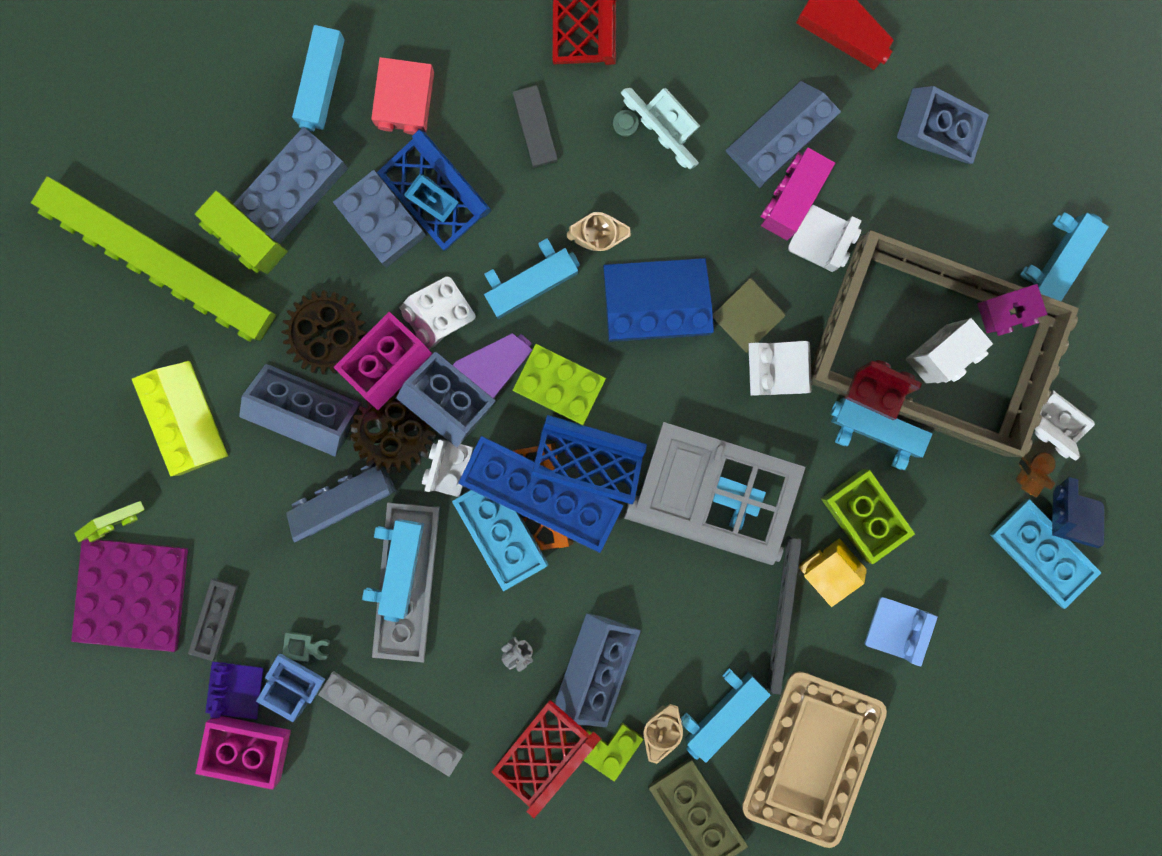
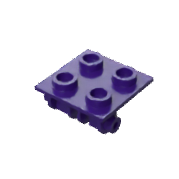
(234, 690)

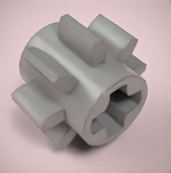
(517, 654)

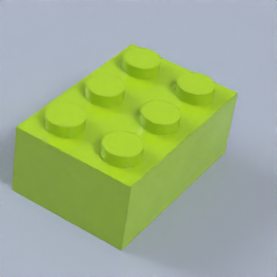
(239, 234)
(559, 384)
(867, 516)

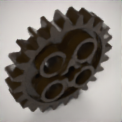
(313, 311)
(408, 448)

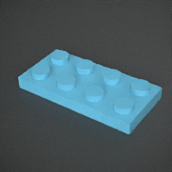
(501, 538)
(1046, 558)

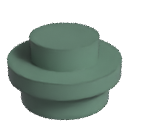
(625, 123)

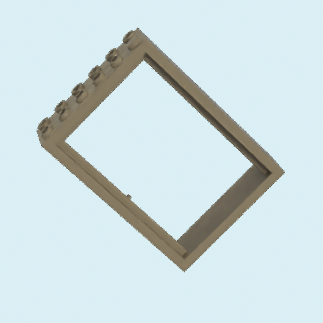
(1037, 373)

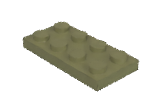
(696, 812)

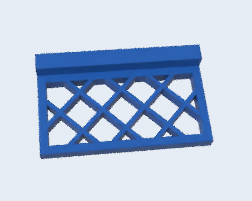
(445, 171)
(592, 443)

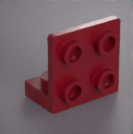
(881, 388)

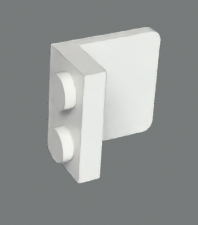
(825, 238)
(437, 311)
(1063, 425)

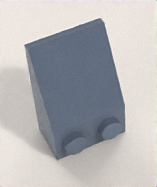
(942, 124)

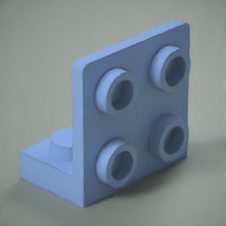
(901, 630)

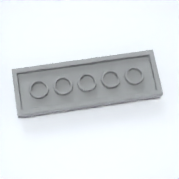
(408, 637)

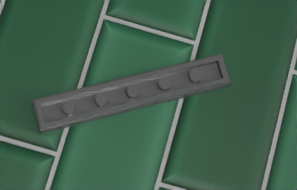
(783, 615)

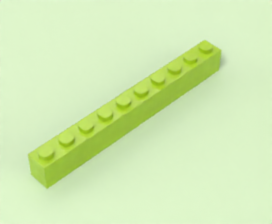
(154, 259)

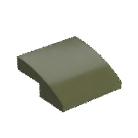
(748, 315)

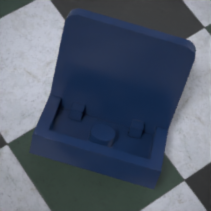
(1077, 516)

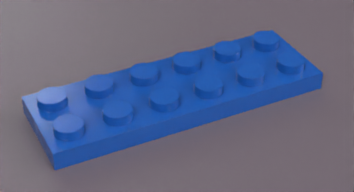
(567, 510)

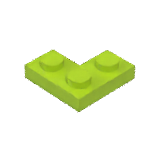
(102, 525)
(613, 756)

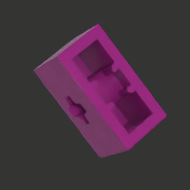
(1027, 304)

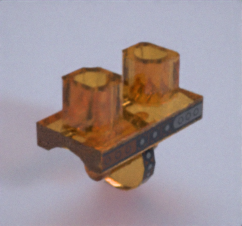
(1035, 476)

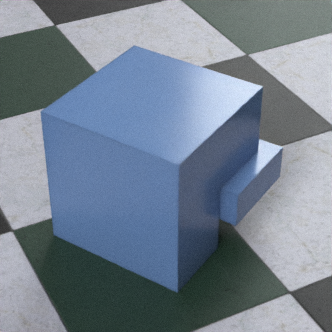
(289, 688)

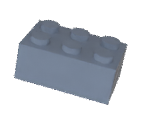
(379, 218)
(445, 399)

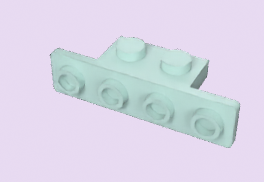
(668, 120)

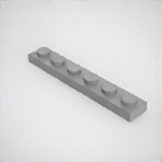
(391, 723)

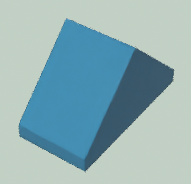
(431, 197)

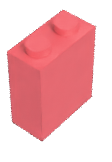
(402, 95)

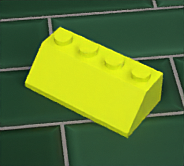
(179, 418)

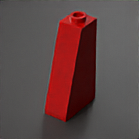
(848, 28)

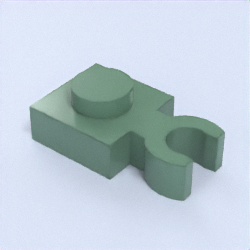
(300, 646)

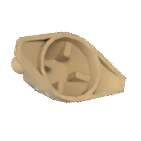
(598, 232)
(663, 732)

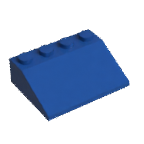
(658, 300)

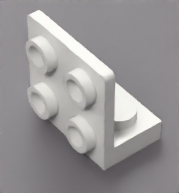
(780, 368)
(446, 467)

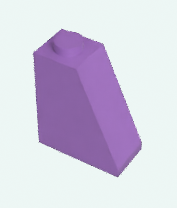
(496, 363)

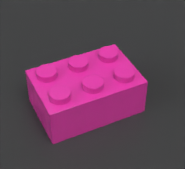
(796, 193)
(383, 360)
(243, 752)

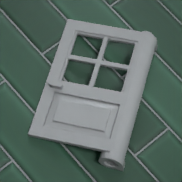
(683, 485)

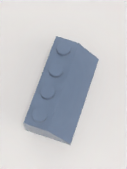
(782, 132)
(298, 409)
(340, 502)
(596, 670)

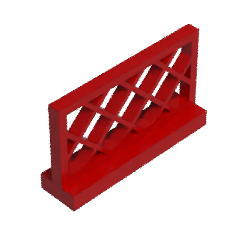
(606, 32)
(564, 768)

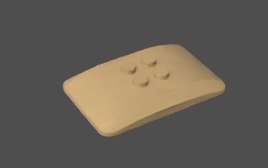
(814, 759)

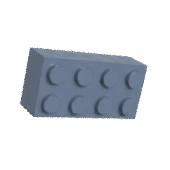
(291, 185)

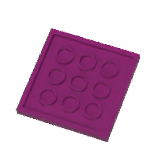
(129, 595)

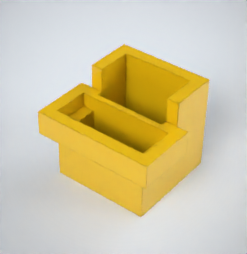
(834, 572)

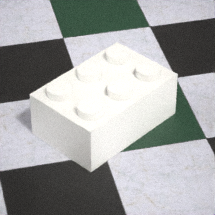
(950, 352)

